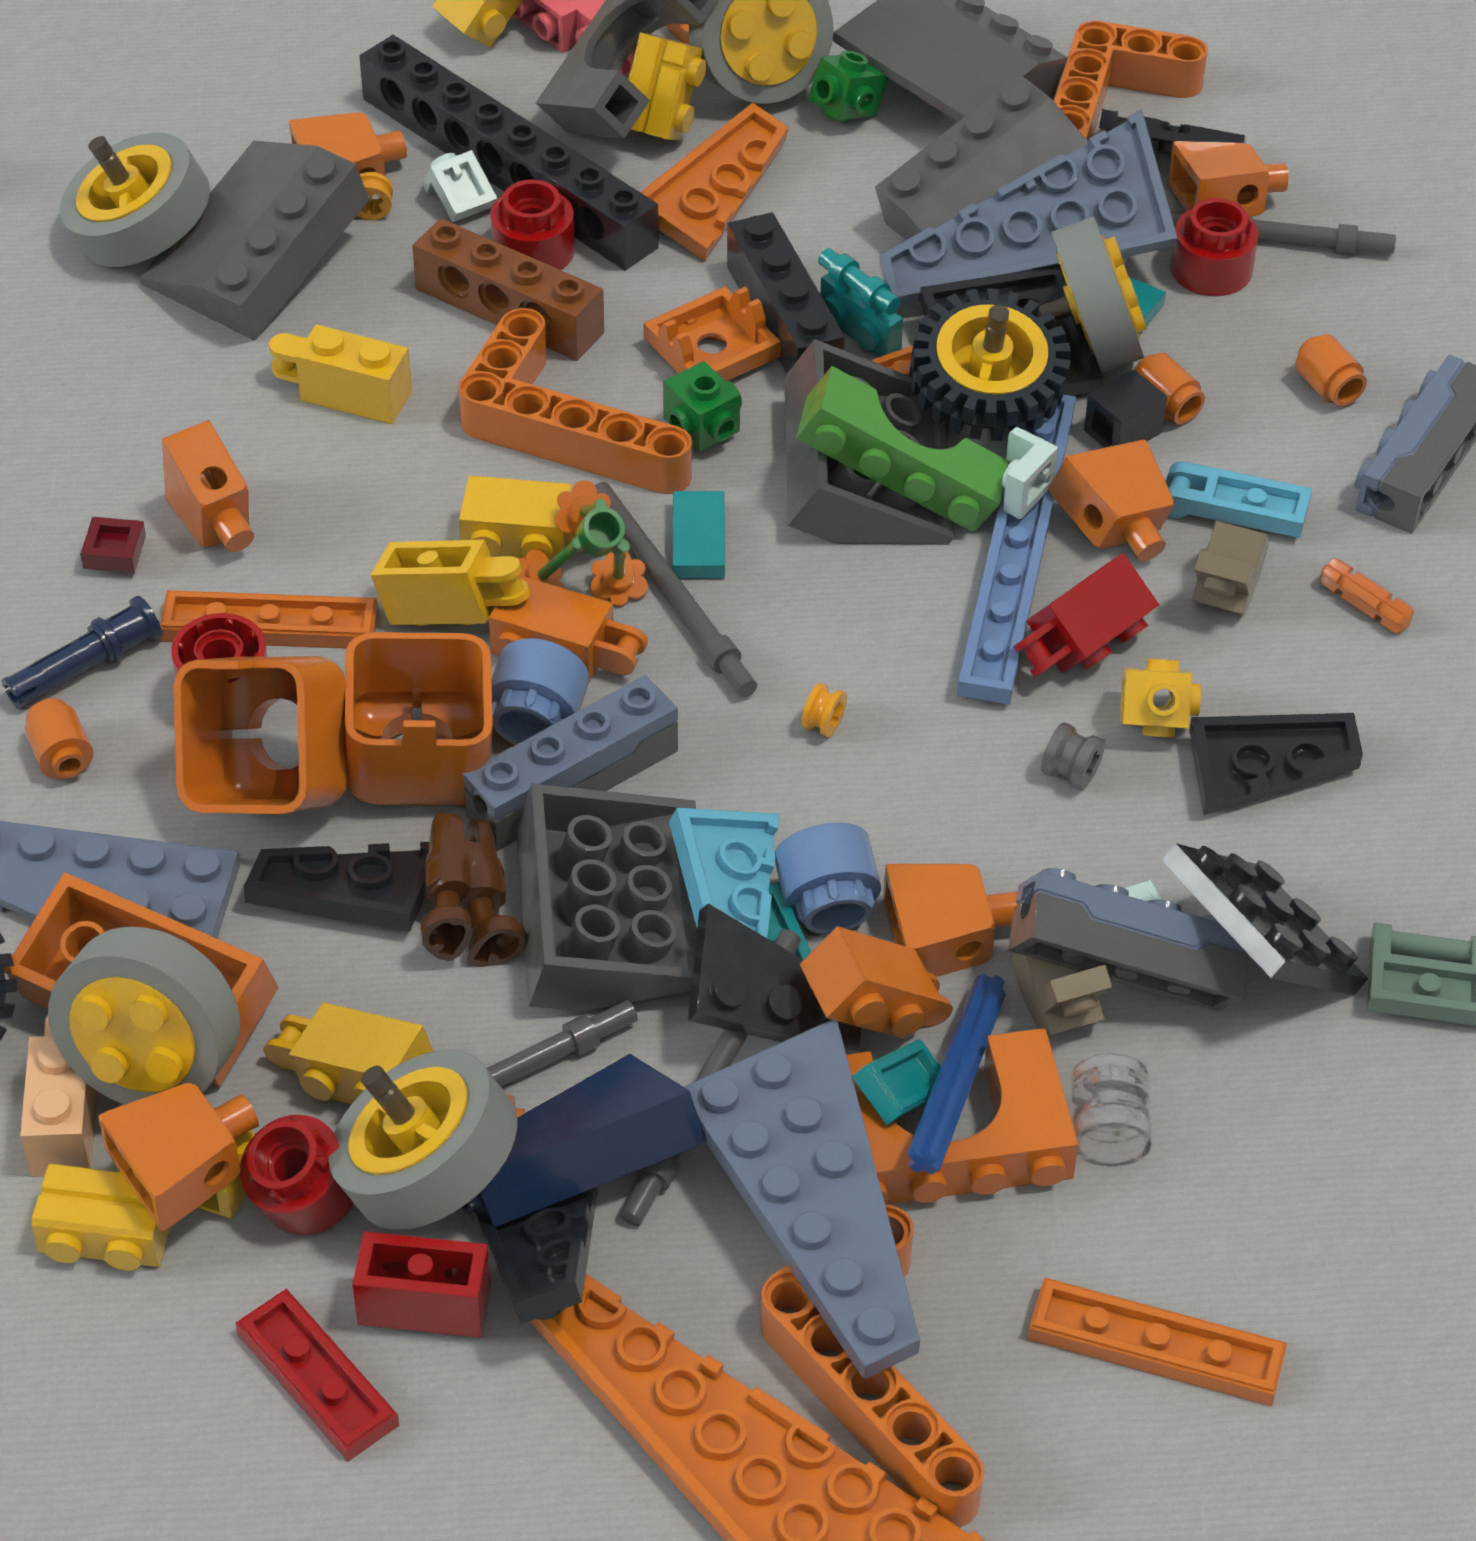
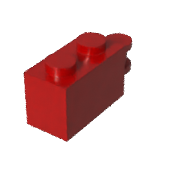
(1088, 617)

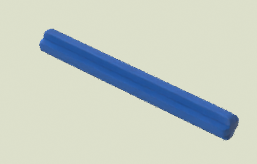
(956, 1075)

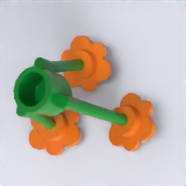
(598, 533)

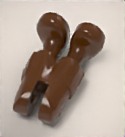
(467, 873)

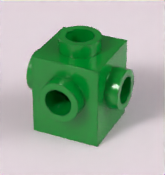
(847, 87)
(702, 405)

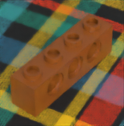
(496, 279)

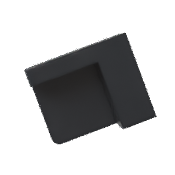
(1125, 411)

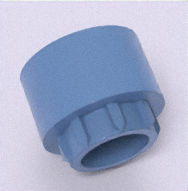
(535, 687)
(828, 876)

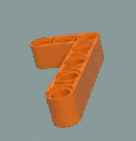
(1128, 59)
(511, 412)
(879, 1422)

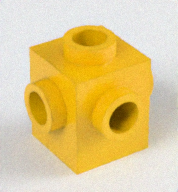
(1138, 693)

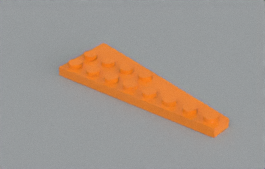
(731, 1448)

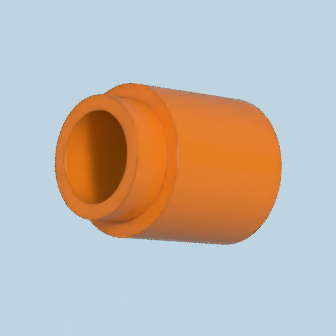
(1331, 370)
(1181, 388)
(58, 739)

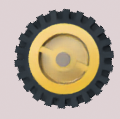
(989, 364)

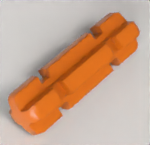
(1366, 596)

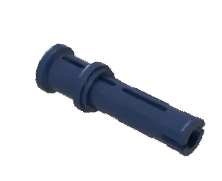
(103, 642)

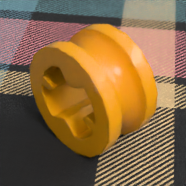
(381, 186)
(824, 710)

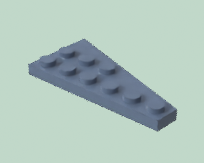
(1011, 231)
(166, 877)
(804, 1166)

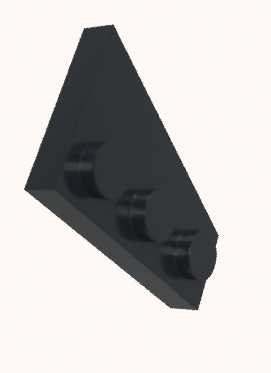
(1166, 134)
(1268, 754)
(354, 887)
(753, 984)

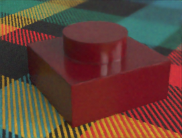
(113, 544)

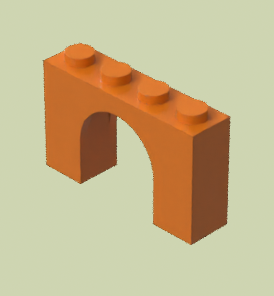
(1022, 1146)

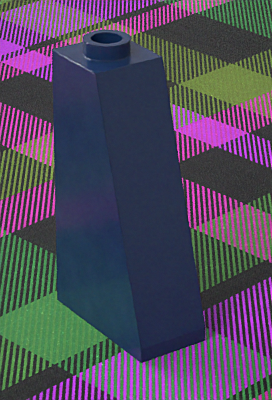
(589, 1137)

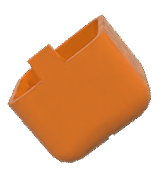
(405, 671)
(237, 773)

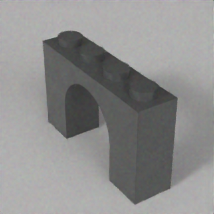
(588, 88)

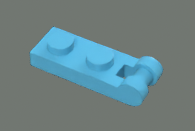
(1237, 498)

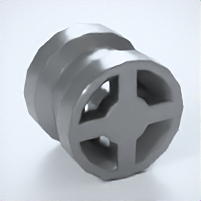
(1073, 755)

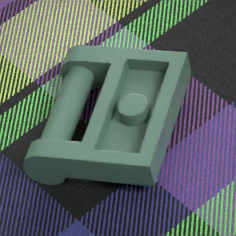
(1422, 985)

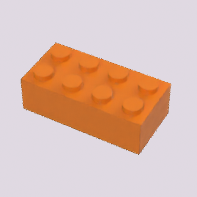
(82, 911)

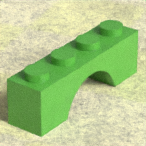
(849, 425)

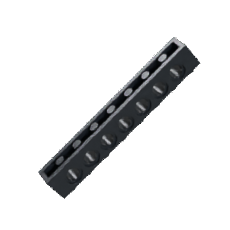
(508, 147)

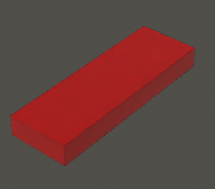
(317, 1374)

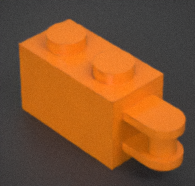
(573, 621)
(874, 984)

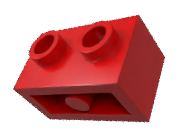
(422, 1284)

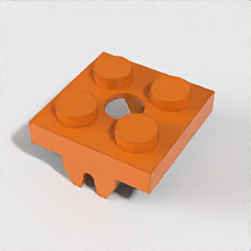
(719, 318)

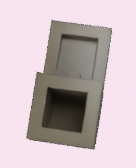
(1230, 567)
(1059, 995)

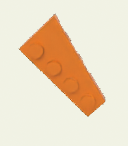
(716, 179)

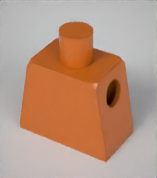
(351, 139)
(1224, 172)
(1116, 497)
(209, 506)
(944, 914)
(176, 1148)

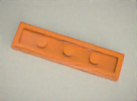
(281, 617)
(1157, 1341)

